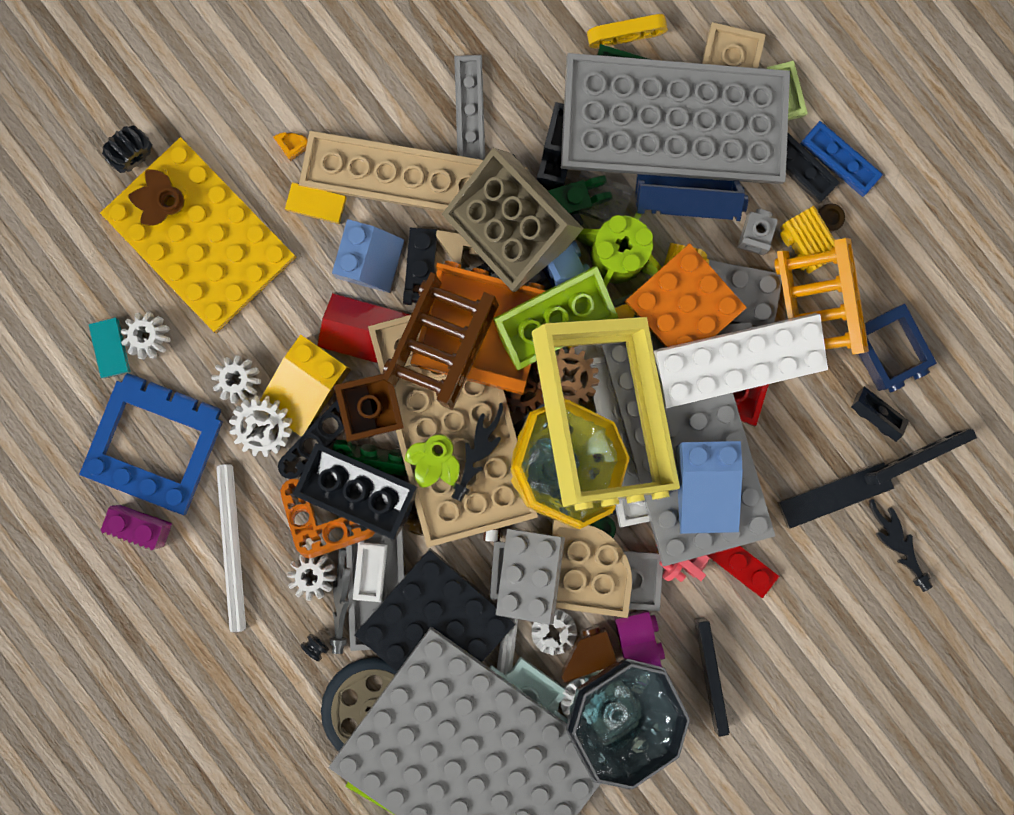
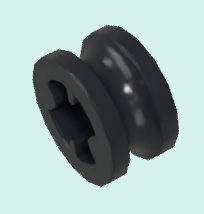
(314, 647)

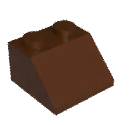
(368, 407)

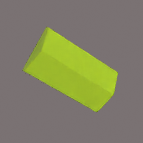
(571, 301)

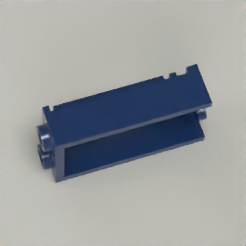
(690, 197)

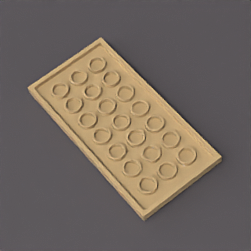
(492, 496)

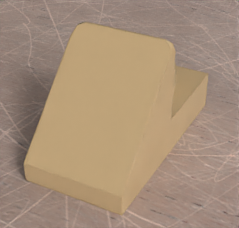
(455, 245)

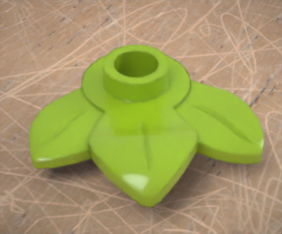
(431, 465)

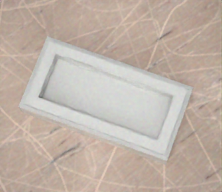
(370, 571)

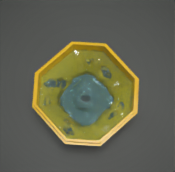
(598, 458)

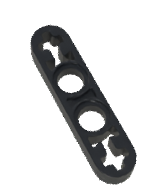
(315, 431)

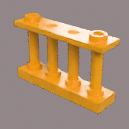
(845, 282)

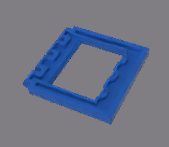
(136, 480)

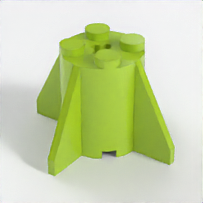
(625, 234)

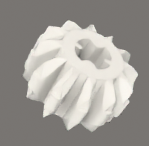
(145, 346)
(236, 368)
(304, 582)

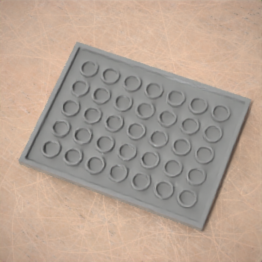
(462, 743)

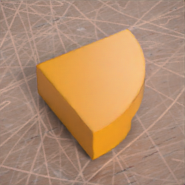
(291, 144)

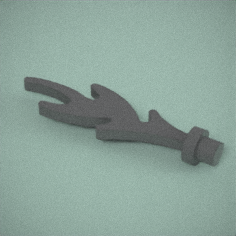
(340, 590)

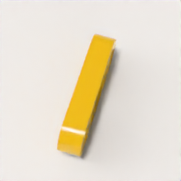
(627, 31)

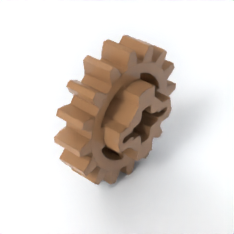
(581, 367)

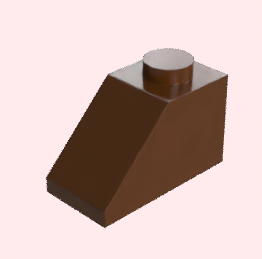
(589, 654)

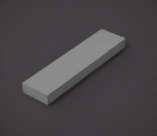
(469, 106)

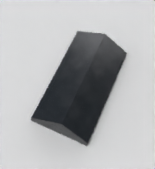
(356, 491)

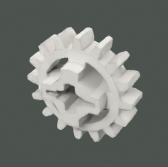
(260, 438)

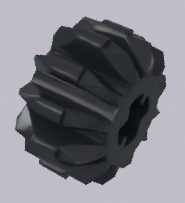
(127, 149)

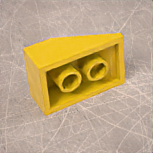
(305, 383)

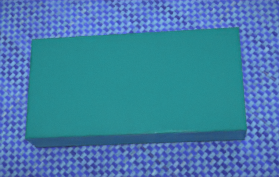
(108, 349)

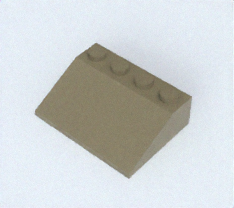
(511, 219)

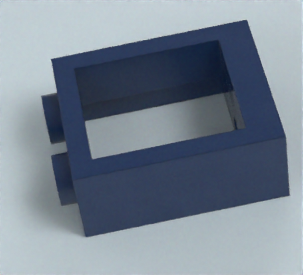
(917, 341)

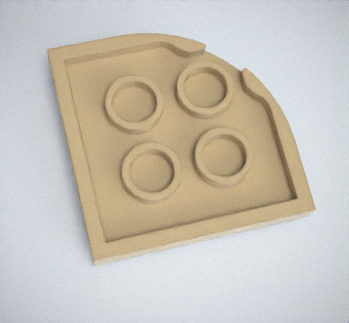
(593, 572)

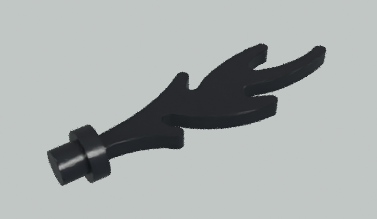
(482, 449)
(896, 542)

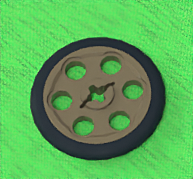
(352, 677)

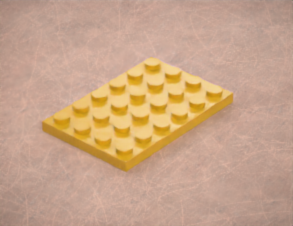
(212, 249)

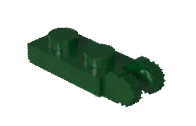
(575, 196)

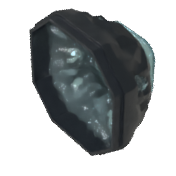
(627, 723)

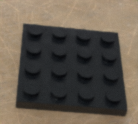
(436, 598)

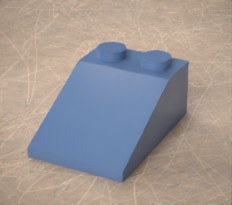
(709, 486)

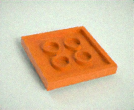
(685, 300)

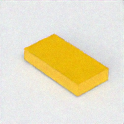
(315, 203)

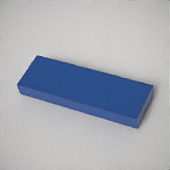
(841, 158)

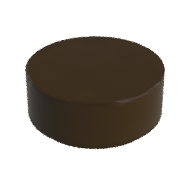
(832, 216)

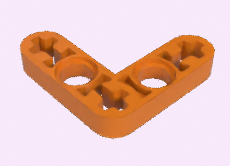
(312, 529)

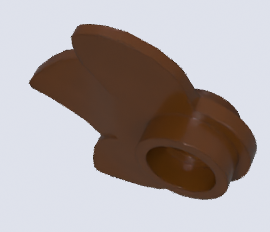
(154, 198)

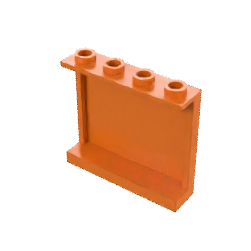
(492, 363)

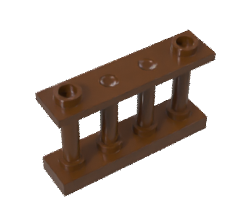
(458, 363)

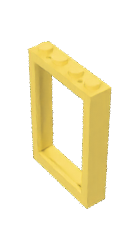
(649, 401)

